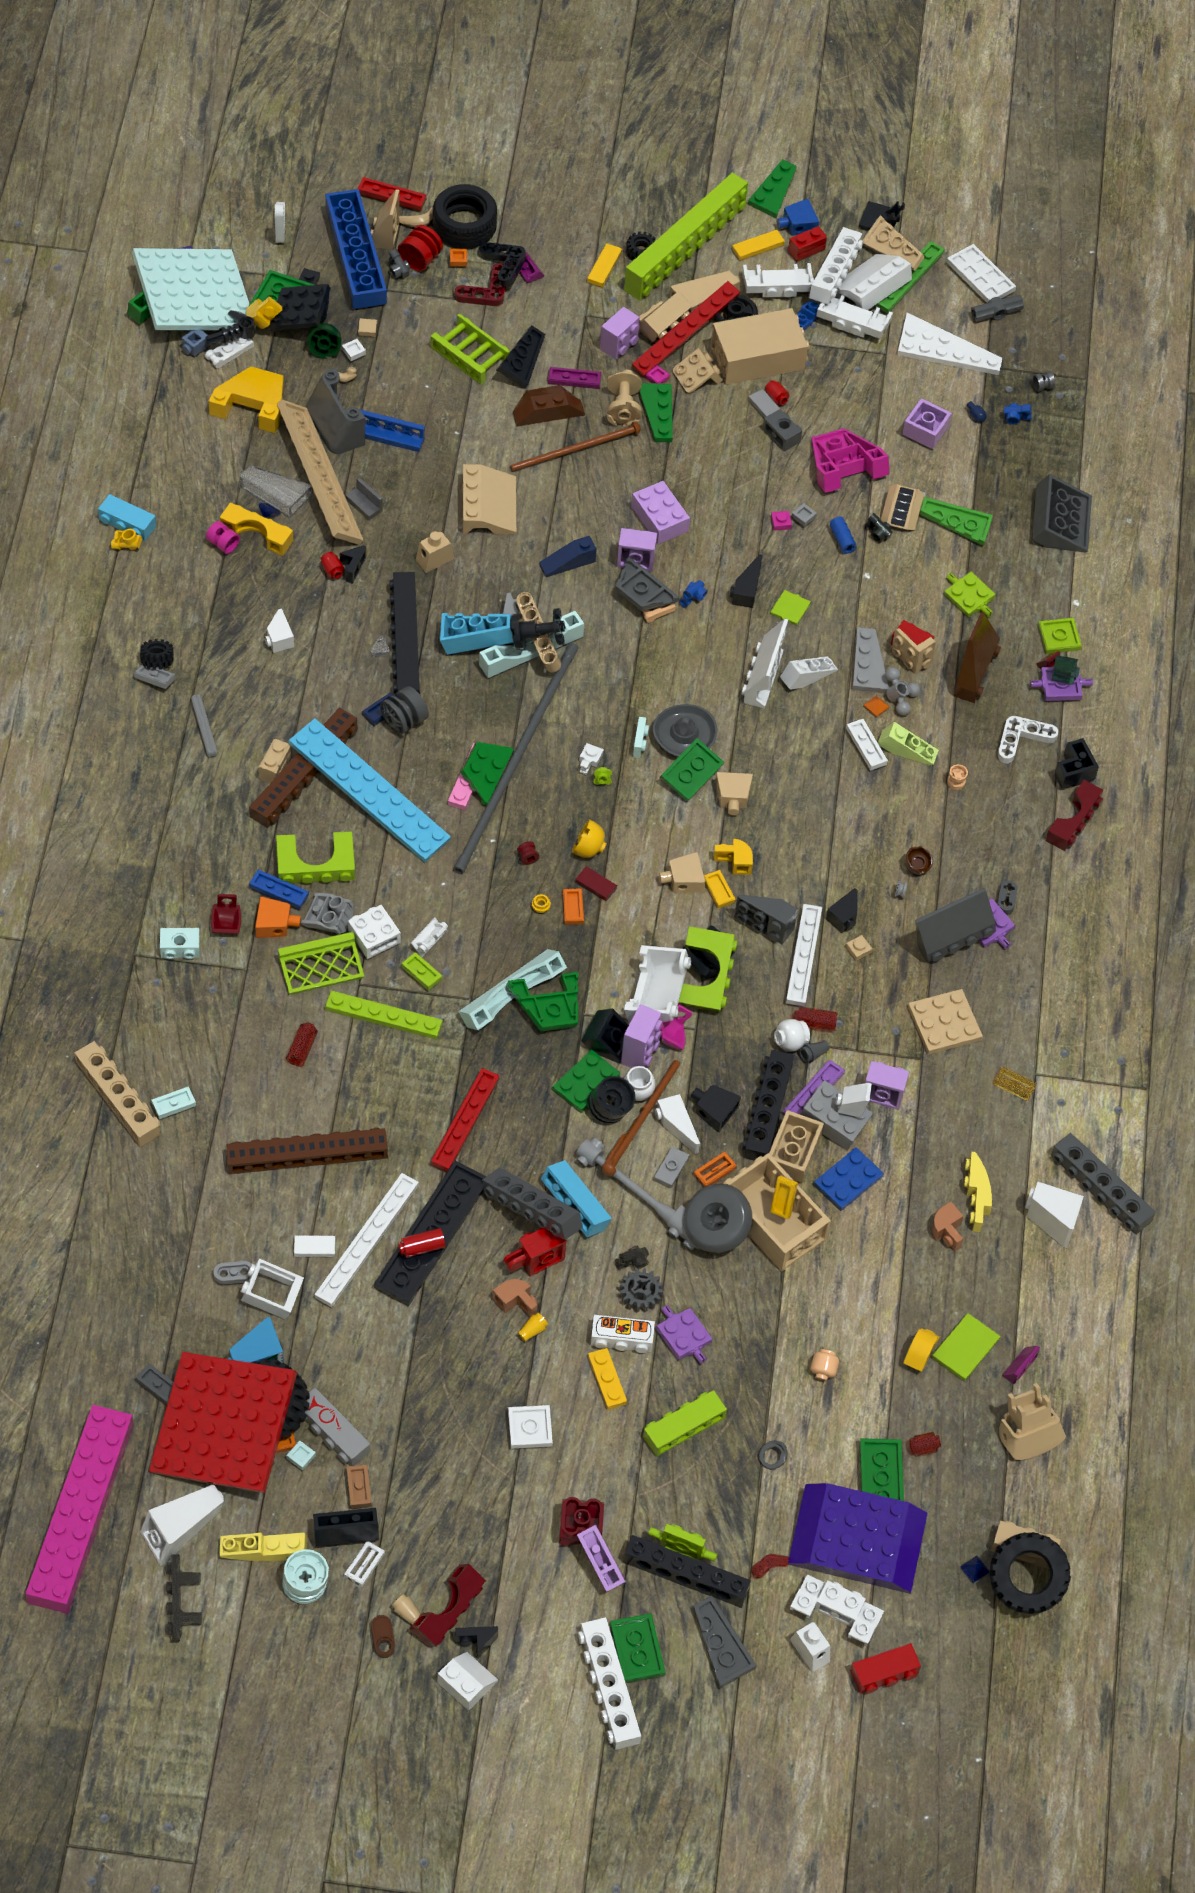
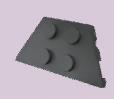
(643, 588)

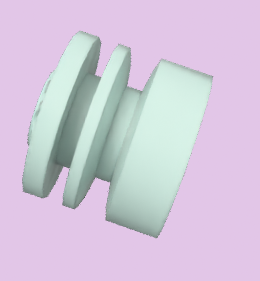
(306, 1565)

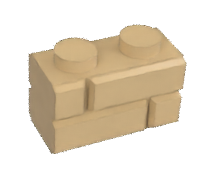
(274, 760)

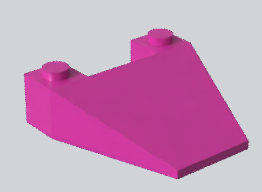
(845, 454)

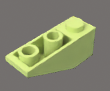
(906, 744)

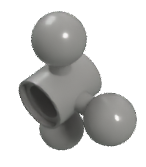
(899, 690)

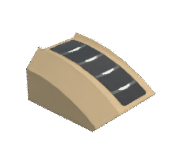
(902, 507)

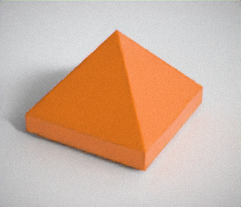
(876, 706)

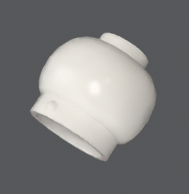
(792, 1034)
(641, 1081)

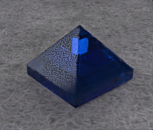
(268, 511)
(975, 1569)

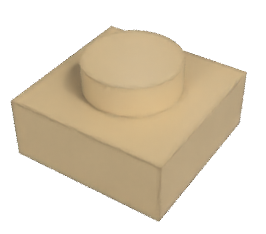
(859, 947)

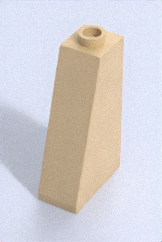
(700, 289)

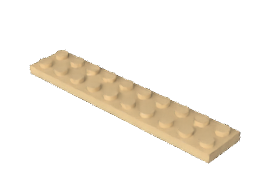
(320, 472)

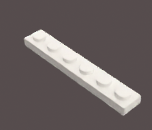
(804, 955)

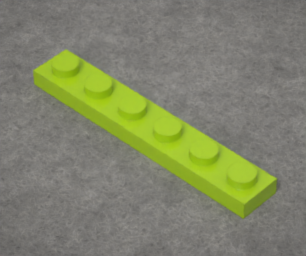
(384, 1015)

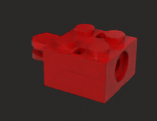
(537, 1252)

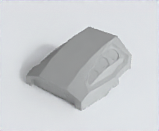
(329, 913)

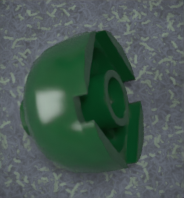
(324, 341)

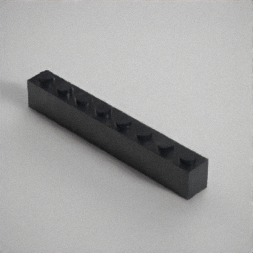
(405, 631)

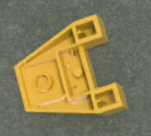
(252, 389)

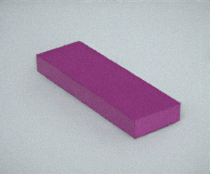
(574, 377)

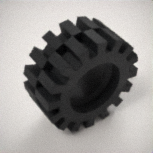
(638, 240)
(156, 654)

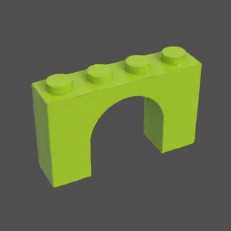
(338, 868)
(721, 947)

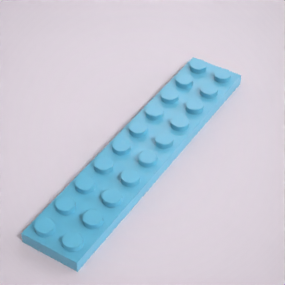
(369, 790)

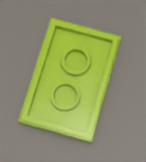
(966, 1347)

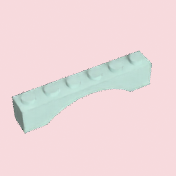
(501, 658)
(490, 1003)

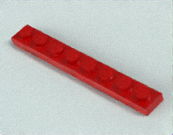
(685, 329)

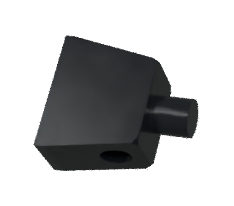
(716, 1105)

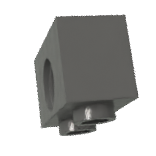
(782, 430)

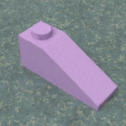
(601, 1558)

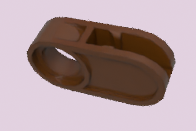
(383, 1632)

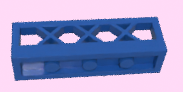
(392, 435)

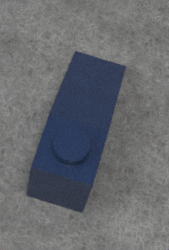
(571, 556)

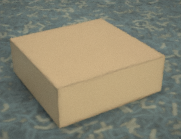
(367, 327)

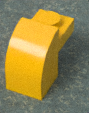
(263, 311)
(738, 853)
(921, 1349)

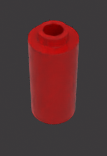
(421, 1243)

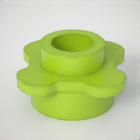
(602, 776)

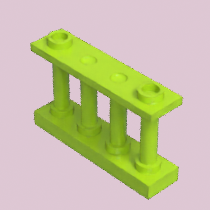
(466, 362)

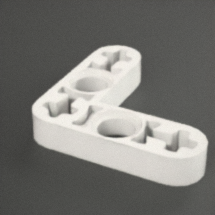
(280, 222)
(1021, 731)

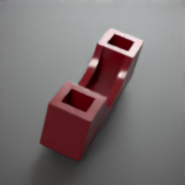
(1064, 831)
(463, 1585)

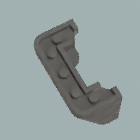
(338, 427)

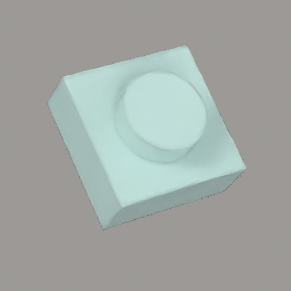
(301, 1455)

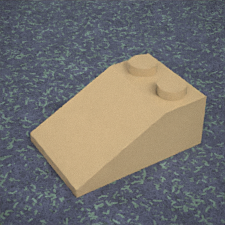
(387, 223)

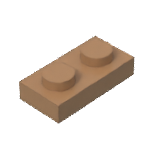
(359, 1486)

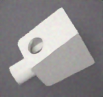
(811, 1644)

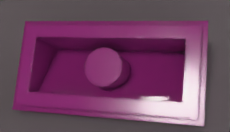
(530, 270)
(1021, 1363)

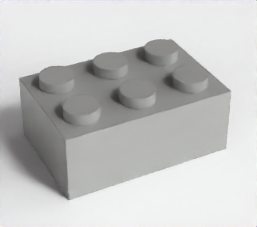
(837, 1127)

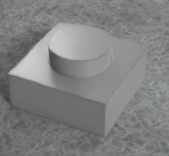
(804, 515)

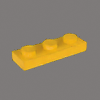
(607, 1379)

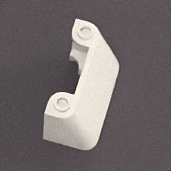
(659, 981)

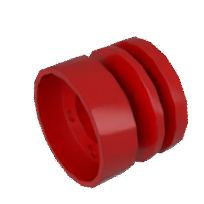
(420, 247)

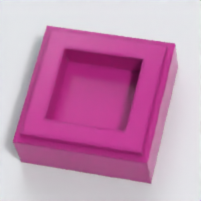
(657, 375)

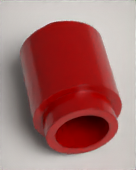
(777, 392)
(332, 565)

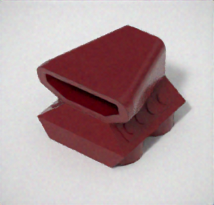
(577, 1517)

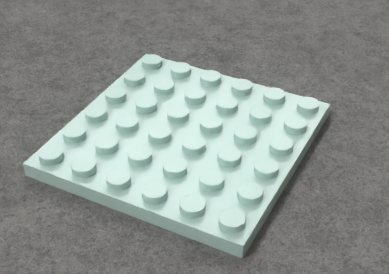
(190, 287)

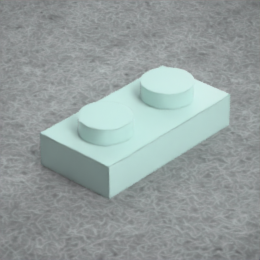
(640, 744)
(173, 1102)

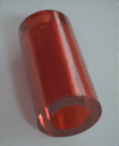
(817, 1018)
(302, 1044)

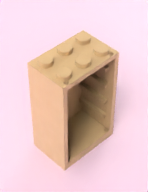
(759, 346)
(777, 1237)

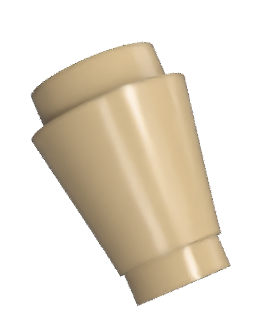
(406, 1609)

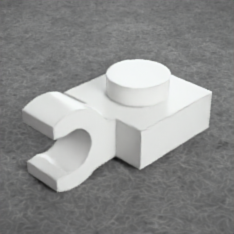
(590, 756)

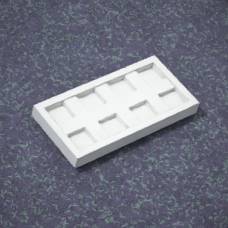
(980, 273)

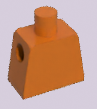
(274, 918)

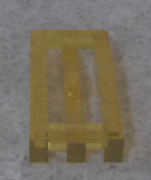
(1013, 1086)

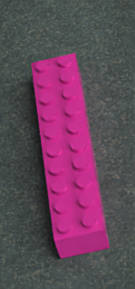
(79, 1509)

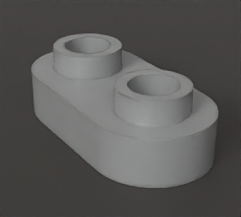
(233, 1272)

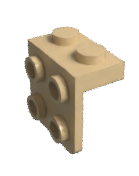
(696, 370)
(914, 656)

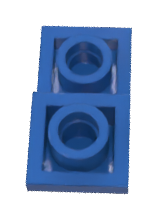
(808, 314)

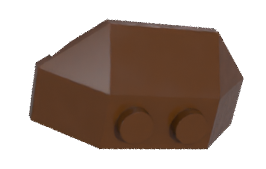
(547, 405)

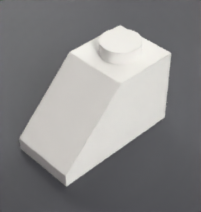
(279, 634)
(853, 1099)

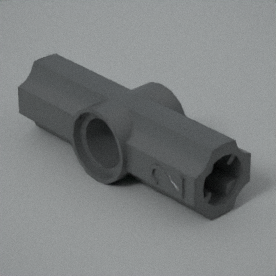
(997, 308)

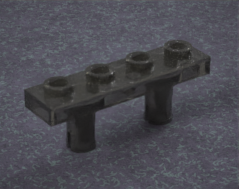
(173, 1607)

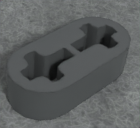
(1004, 897)

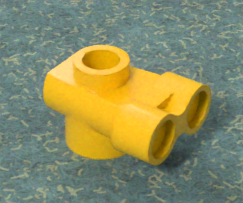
(126, 539)

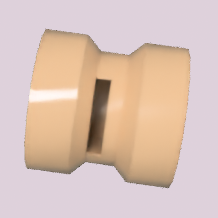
(957, 777)

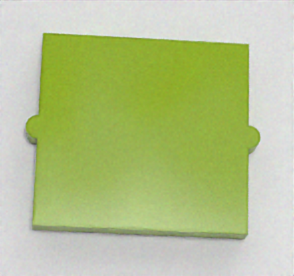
(790, 607)

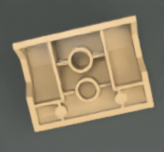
(489, 500)

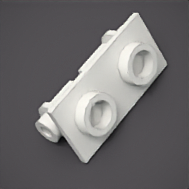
(429, 936)

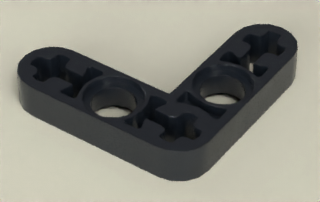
(514, 256)

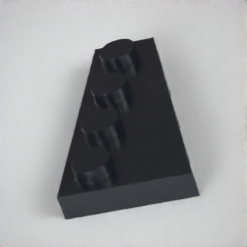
(522, 358)

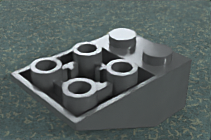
(767, 915)

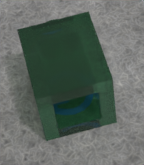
(1065, 669)

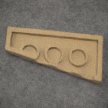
(887, 241)

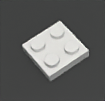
(530, 1426)

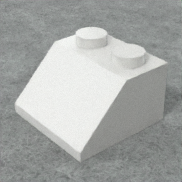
(466, 1680)

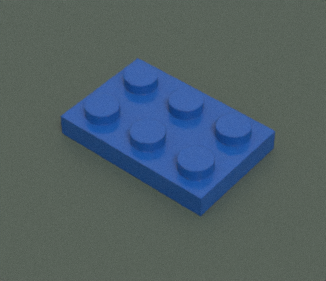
(848, 1179)

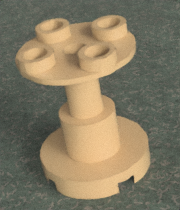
(624, 409)

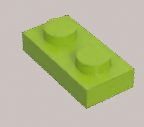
(421, 971)

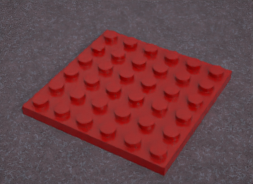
(223, 1422)

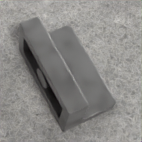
(365, 500)

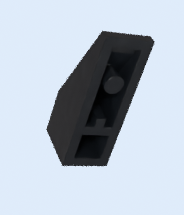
(746, 585)

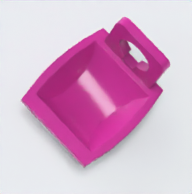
(673, 1031)

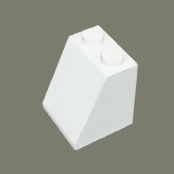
(1054, 1211)

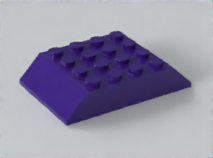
(858, 1536)

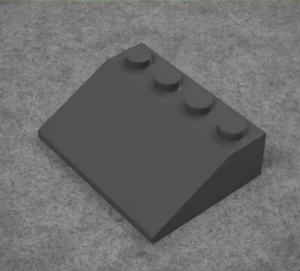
(1061, 515)
(955, 926)

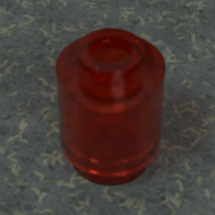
(924, 1443)

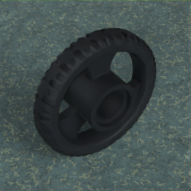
(737, 309)

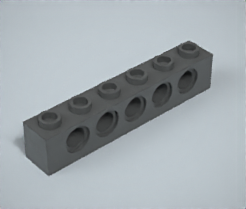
(1100, 1173)
(532, 1203)

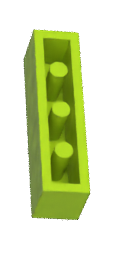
(684, 1423)

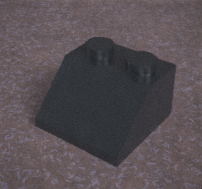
(606, 1034)

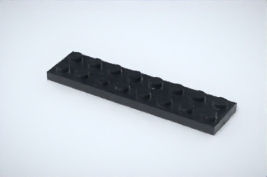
(444, 1210)

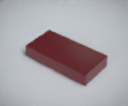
(596, 883)

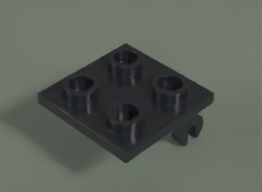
(874, 210)

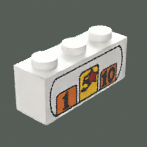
(622, 1333)

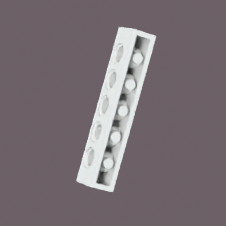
(836, 266)
(599, 1631)

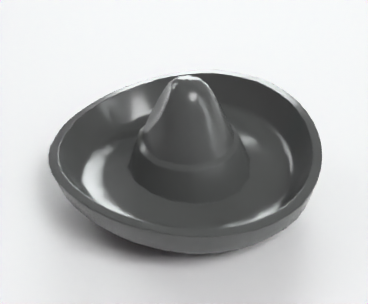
(681, 725)
(718, 1218)

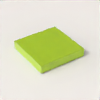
(1059, 635)

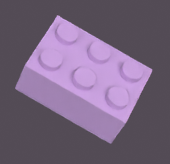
(660, 512)
(642, 1037)

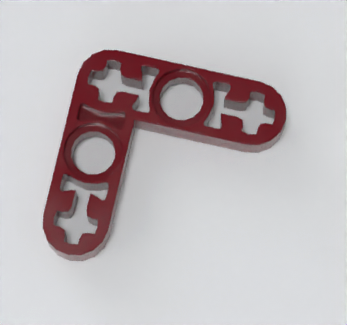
(488, 293)

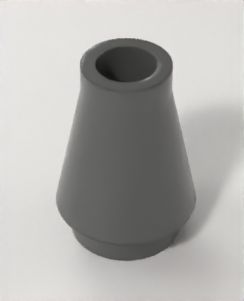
(812, 1051)

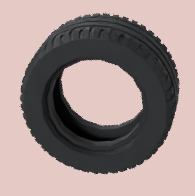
(465, 198)

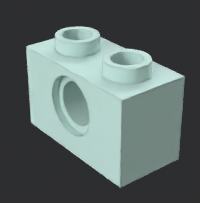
(187, 936)

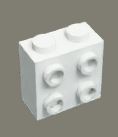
(374, 931)

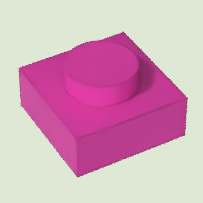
(781, 520)

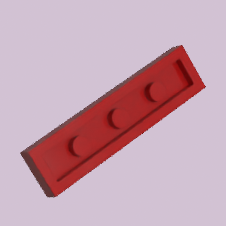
(383, 192)

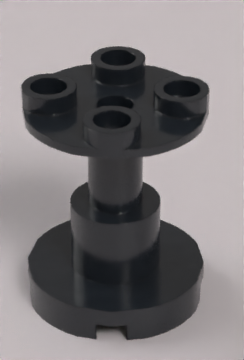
(531, 630)

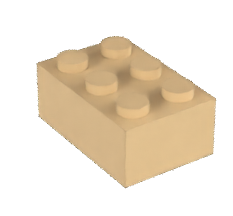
(796, 1144)

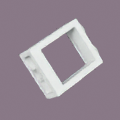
(278, 1274)

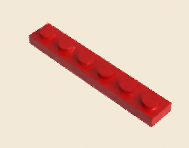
(465, 1119)

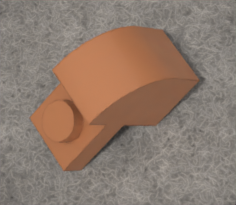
(945, 1226)
(513, 1293)

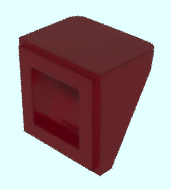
(1048, 661)

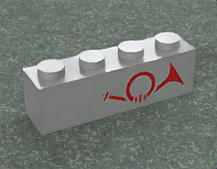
(335, 1430)

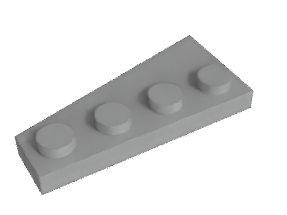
(868, 664)

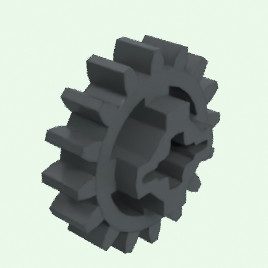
(645, 1283)

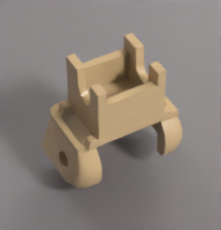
(1037, 1425)

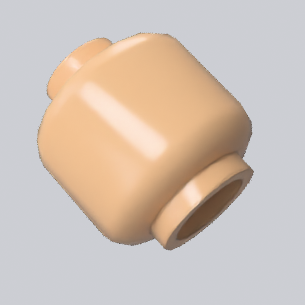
(824, 1364)

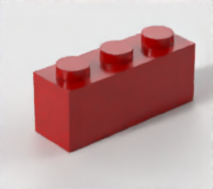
(885, 1668)

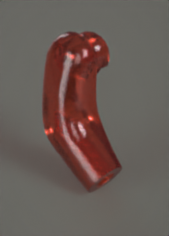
(768, 1562)

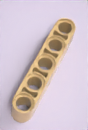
(548, 653)

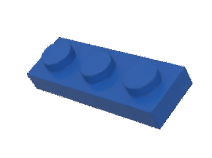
(278, 889)

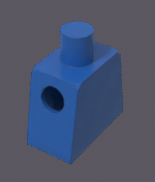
(798, 218)

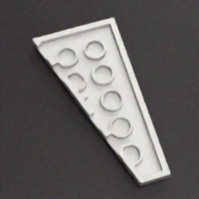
(933, 344)

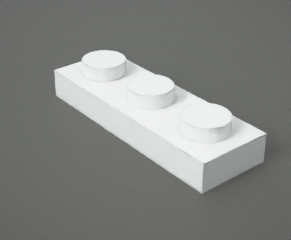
(866, 744)

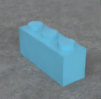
(126, 516)

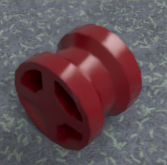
(528, 852)

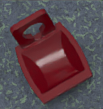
(226, 917)

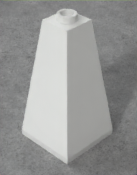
(176, 1522)

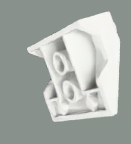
(875, 280)
(765, 666)

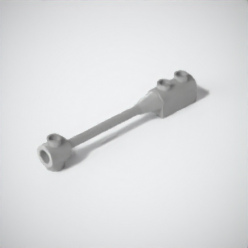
(592, 1153)

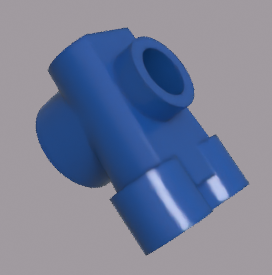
(1014, 413)
(693, 591)

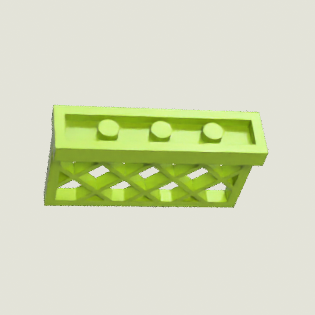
(320, 947)

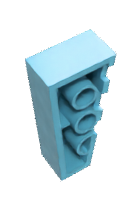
(474, 632)

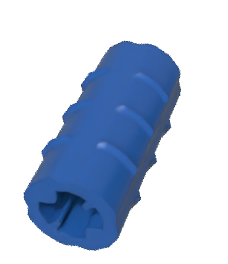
(843, 535)

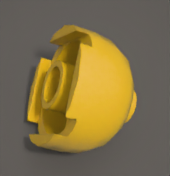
(590, 840)

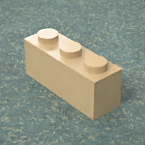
(666, 317)
(1008, 1529)

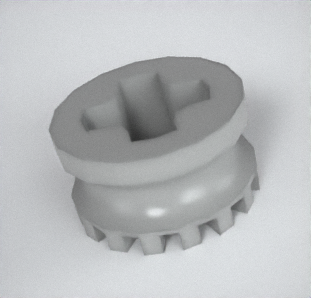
(901, 888)

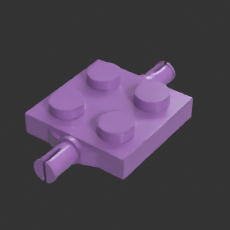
(1057, 690)
(1003, 926)
(684, 1334)

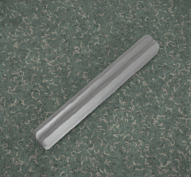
(204, 725)

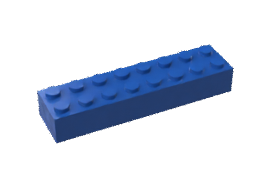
(356, 249)

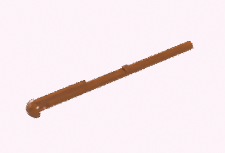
(635, 428)
(609, 1166)

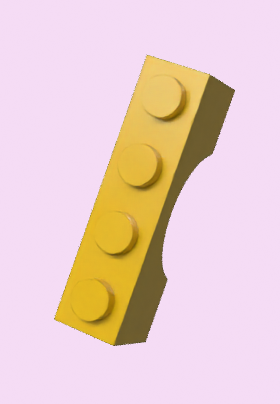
(239, 520)

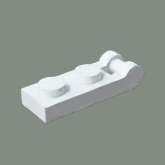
(228, 351)

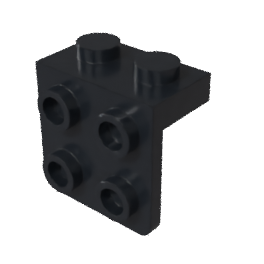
(704, 962)

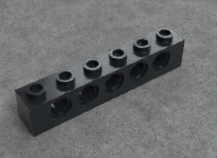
(780, 1063)
(687, 1571)

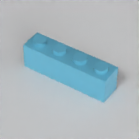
(571, 1190)

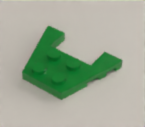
(549, 1010)

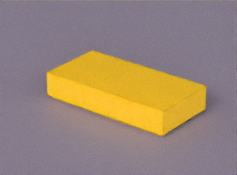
(719, 889)
(784, 1197)

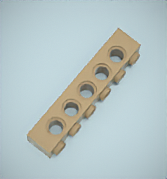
(140, 1131)

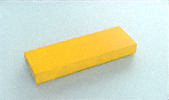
(758, 245)
(604, 265)

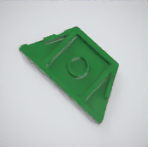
(485, 768)

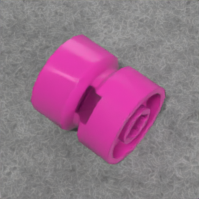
(222, 537)

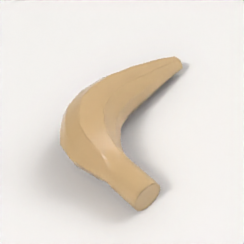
(413, 221)

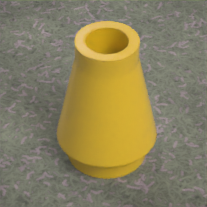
(534, 1326)

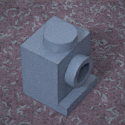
(194, 342)

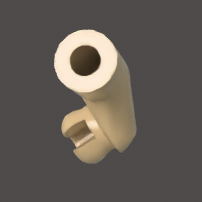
(349, 375)

